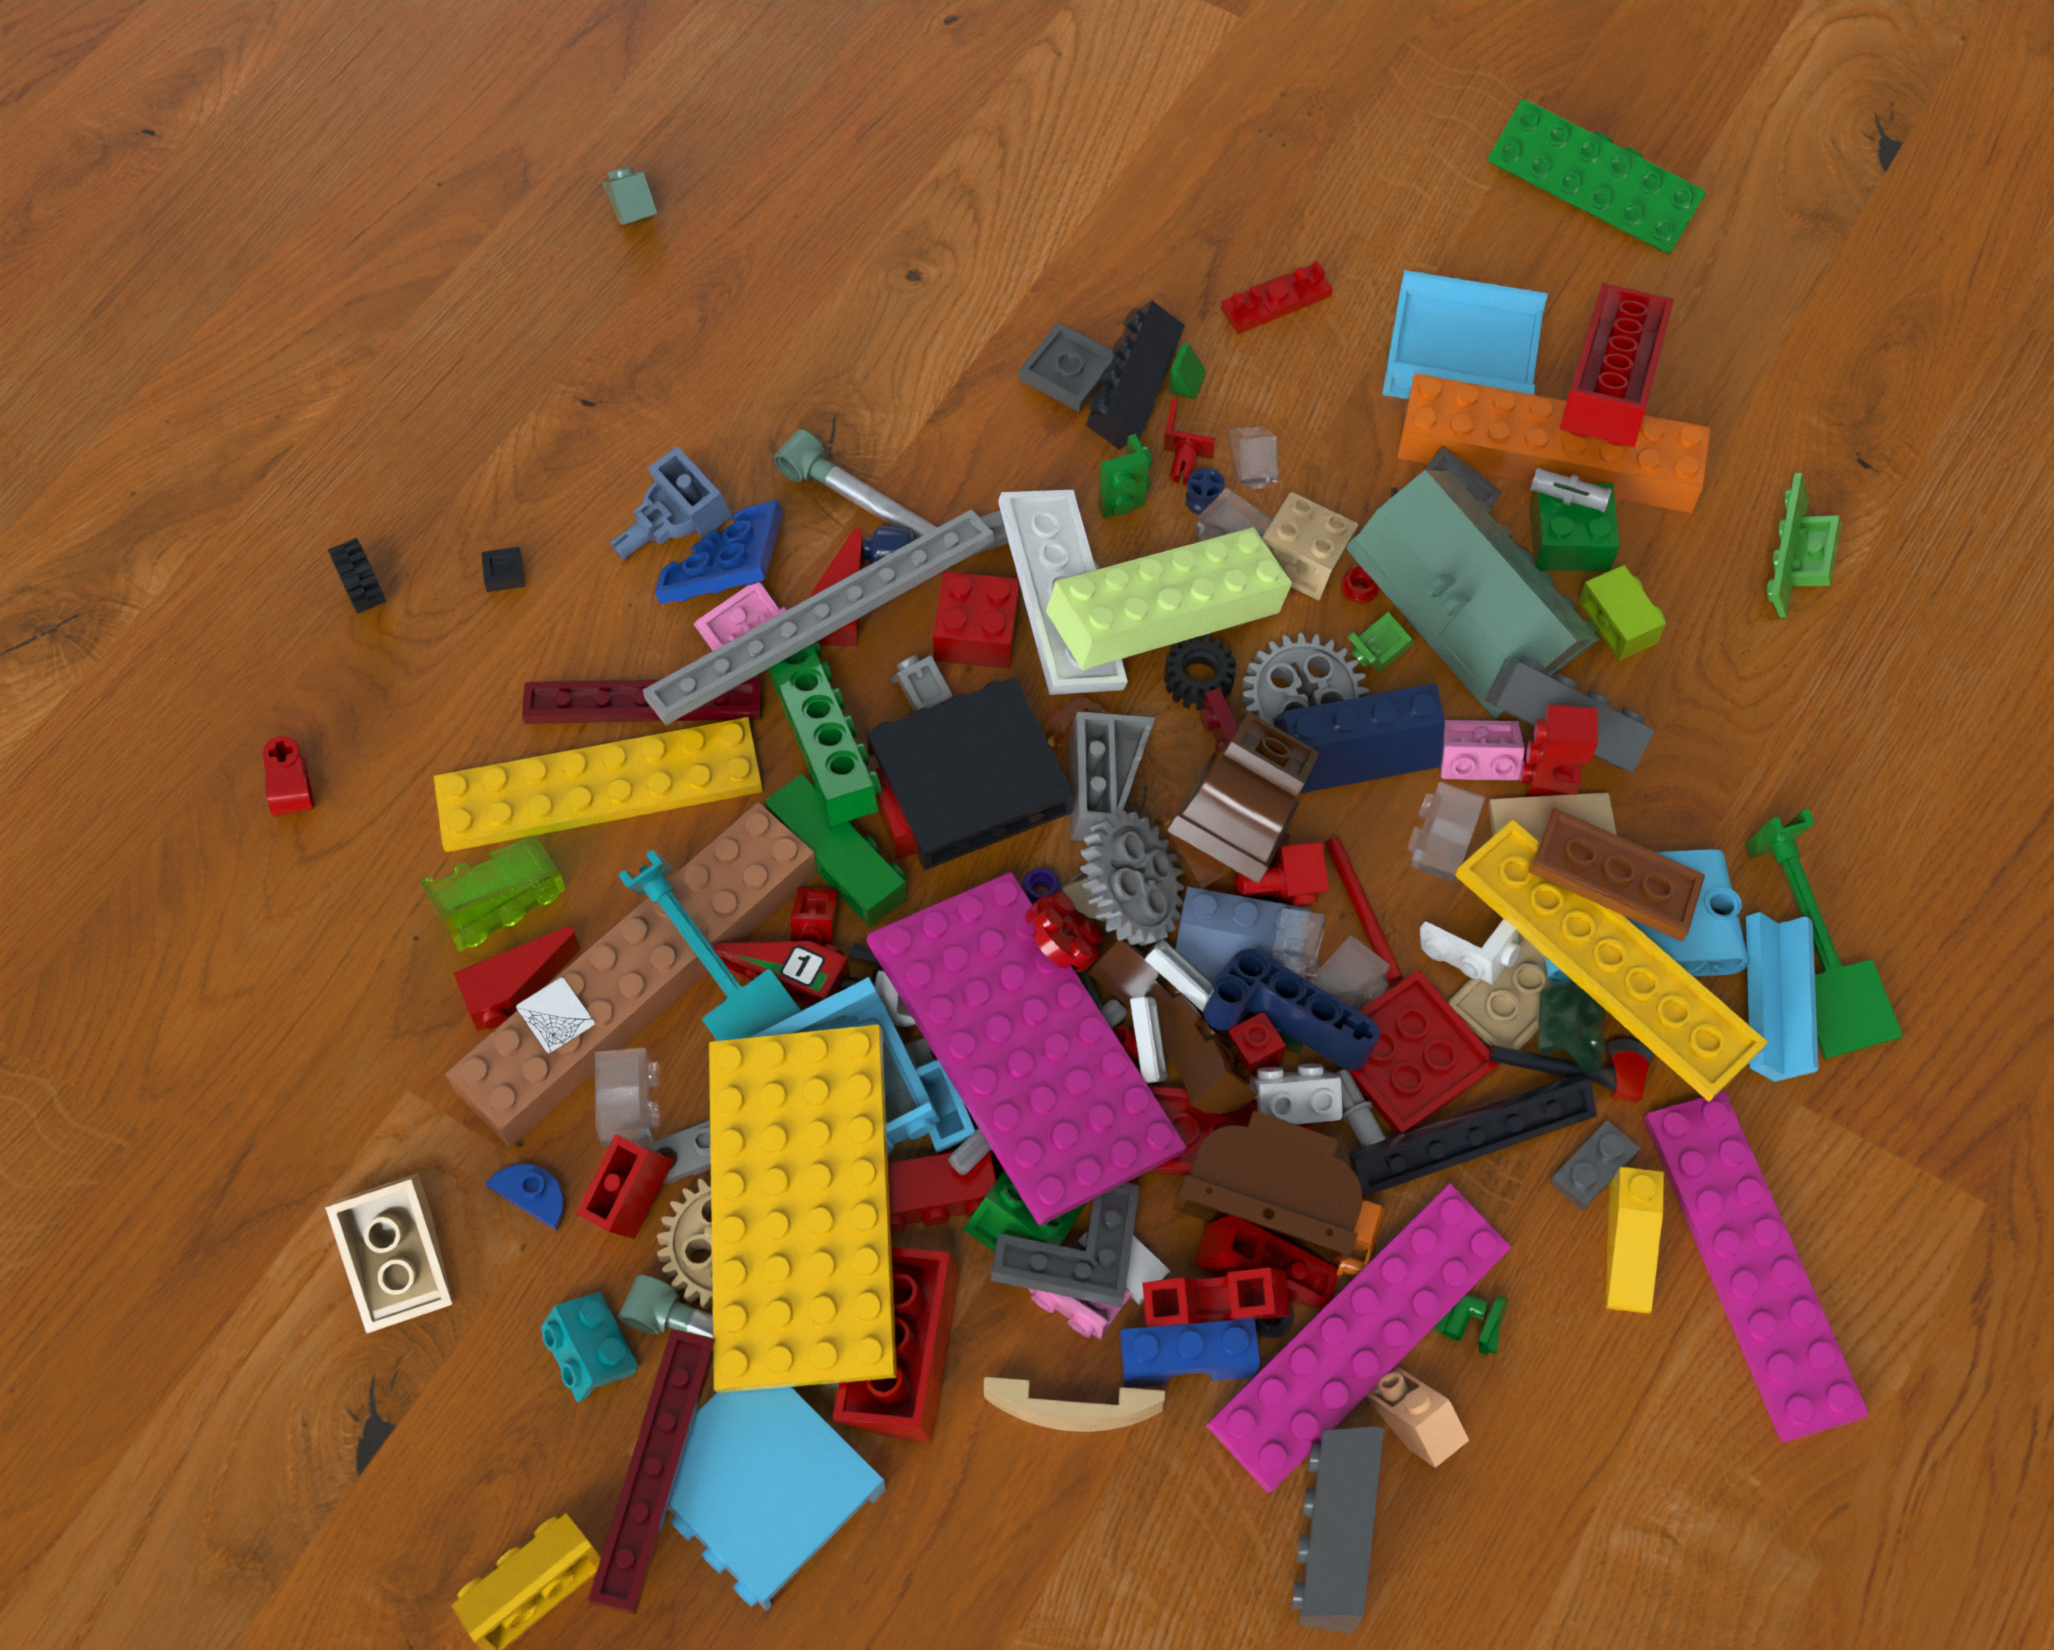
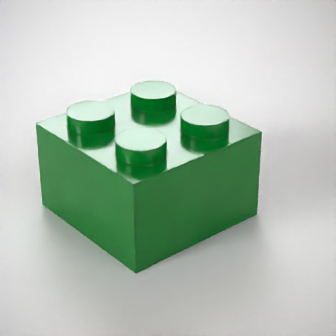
(1573, 534)

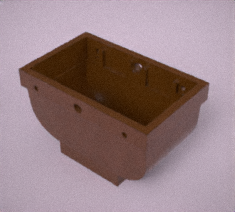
(1246, 797)
(1278, 1180)

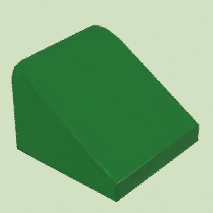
(1186, 373)

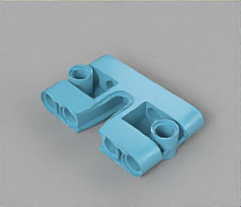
(1714, 940)

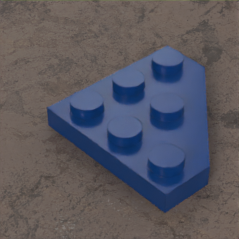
(725, 559)

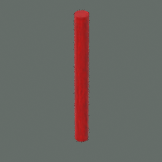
(1362, 907)

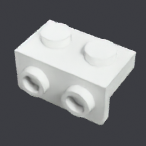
(1299, 1095)

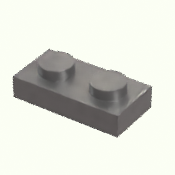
(1594, 1165)

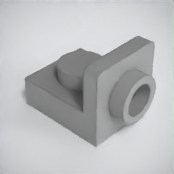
(921, 682)

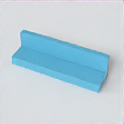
(1782, 995)

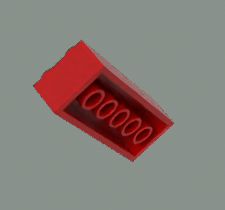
(1617, 365)

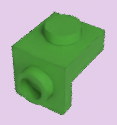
(1381, 643)

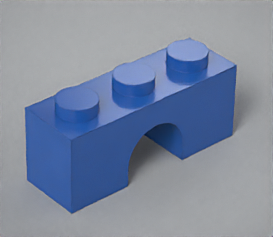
(1216, 1348)

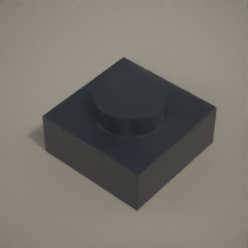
(503, 569)

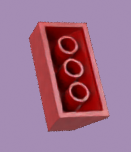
(923, 1314)

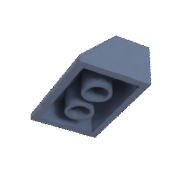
(1221, 925)

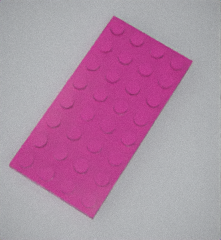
(1025, 1049)

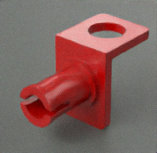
(1186, 447)

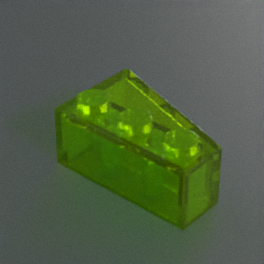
(494, 892)

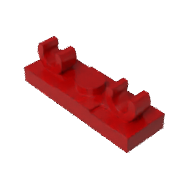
(1276, 298)

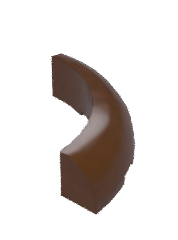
(1194, 1046)

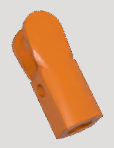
(1367, 1228)

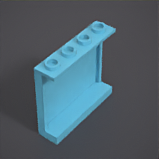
(1464, 334)
(766, 1487)

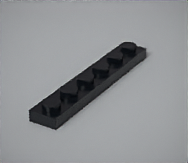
(1473, 1134)

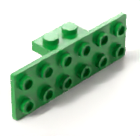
(1597, 176)

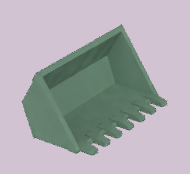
(1467, 584)

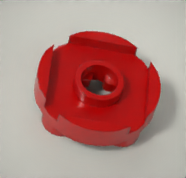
(1064, 933)

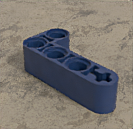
(1293, 1006)

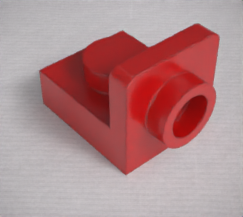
(814, 915)
(1258, 1043)

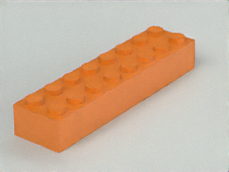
(1516, 432)

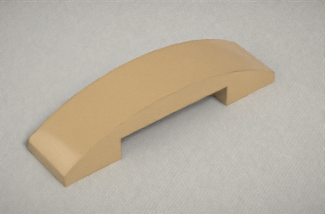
(1014, 1399)

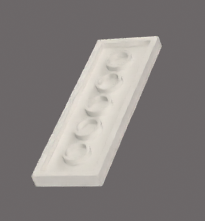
(1046, 547)

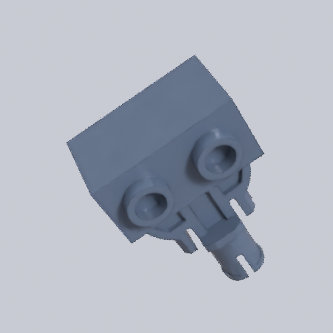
(673, 506)

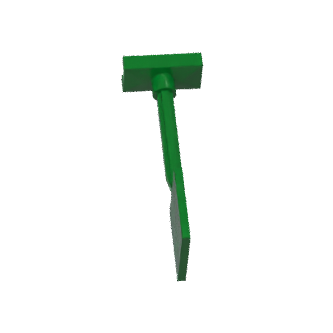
(1851, 998)

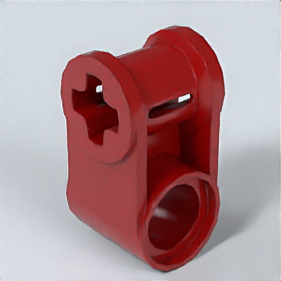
(286, 781)

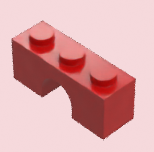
(1559, 747)
(1237, 1296)

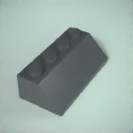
(1338, 1529)

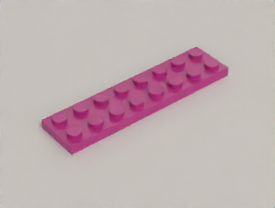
(1755, 1268)
(1358, 1337)

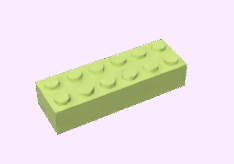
(1167, 597)

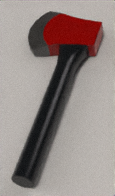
(1624, 1075)

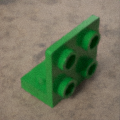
(1007, 1214)

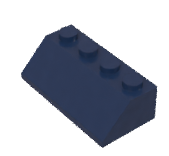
(1369, 736)

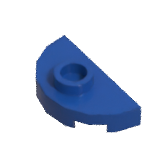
(531, 1191)

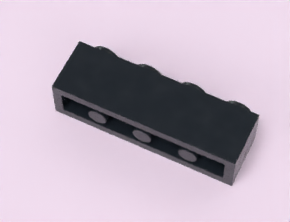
(1134, 374)

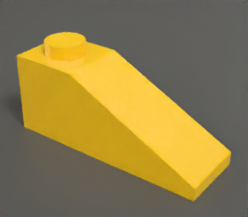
(1633, 1238)

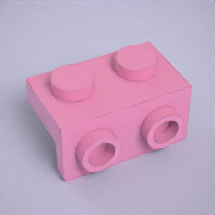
(737, 616)

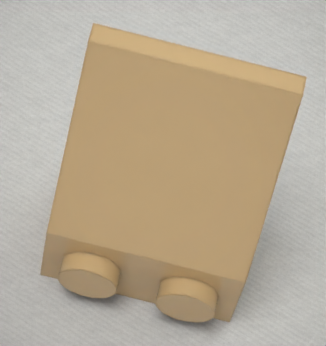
(390, 1252)

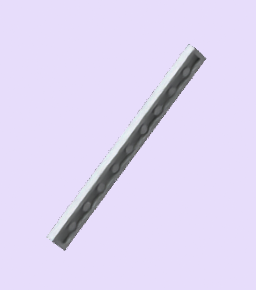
(817, 617)

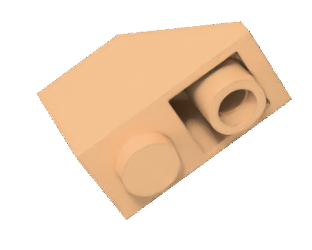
(1418, 1416)

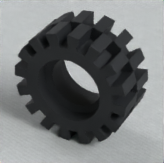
(357, 575)
(1198, 653)

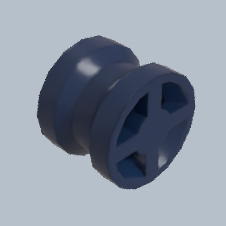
(1199, 484)

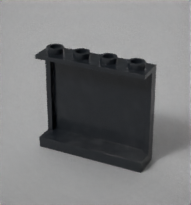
(971, 772)

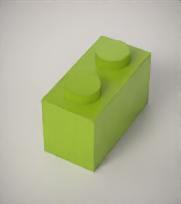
(1622, 612)

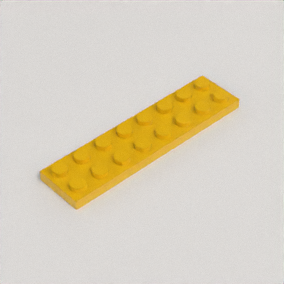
(596, 784)
(1615, 965)

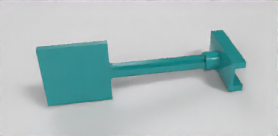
(747, 1007)

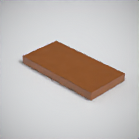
(1617, 874)

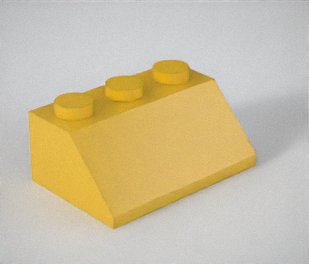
(526, 1584)

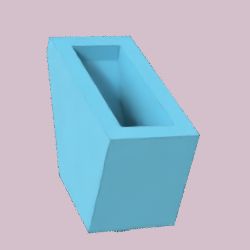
(955, 1118)

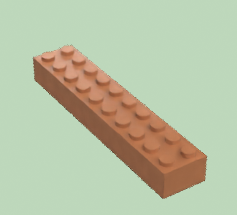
(636, 972)

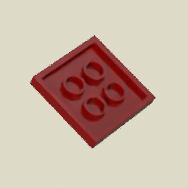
(1421, 1056)

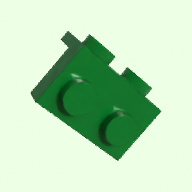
(1125, 480)

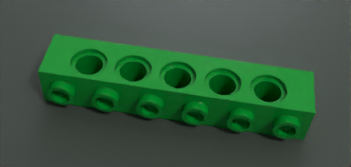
(825, 735)

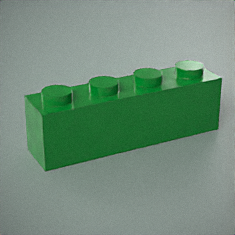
(841, 854)

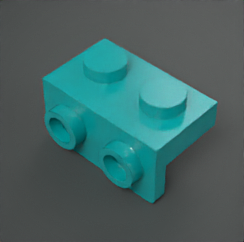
(587, 1345)

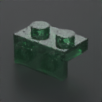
(1572, 1022)

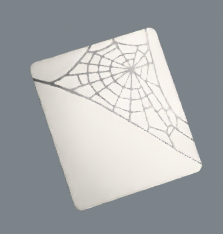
(555, 1015)

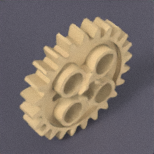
(688, 1234)

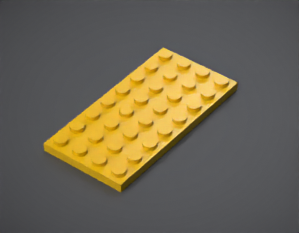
(800, 1210)

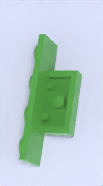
(1806, 548)

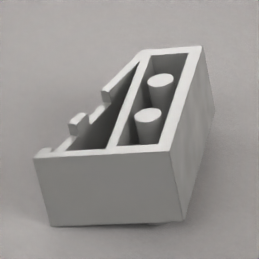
(1103, 765)

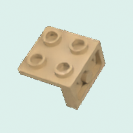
(1308, 542)

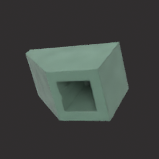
(629, 194)

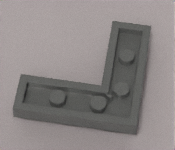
(1088, 1275)

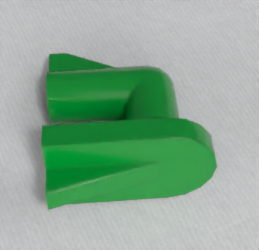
(1456, 1320)

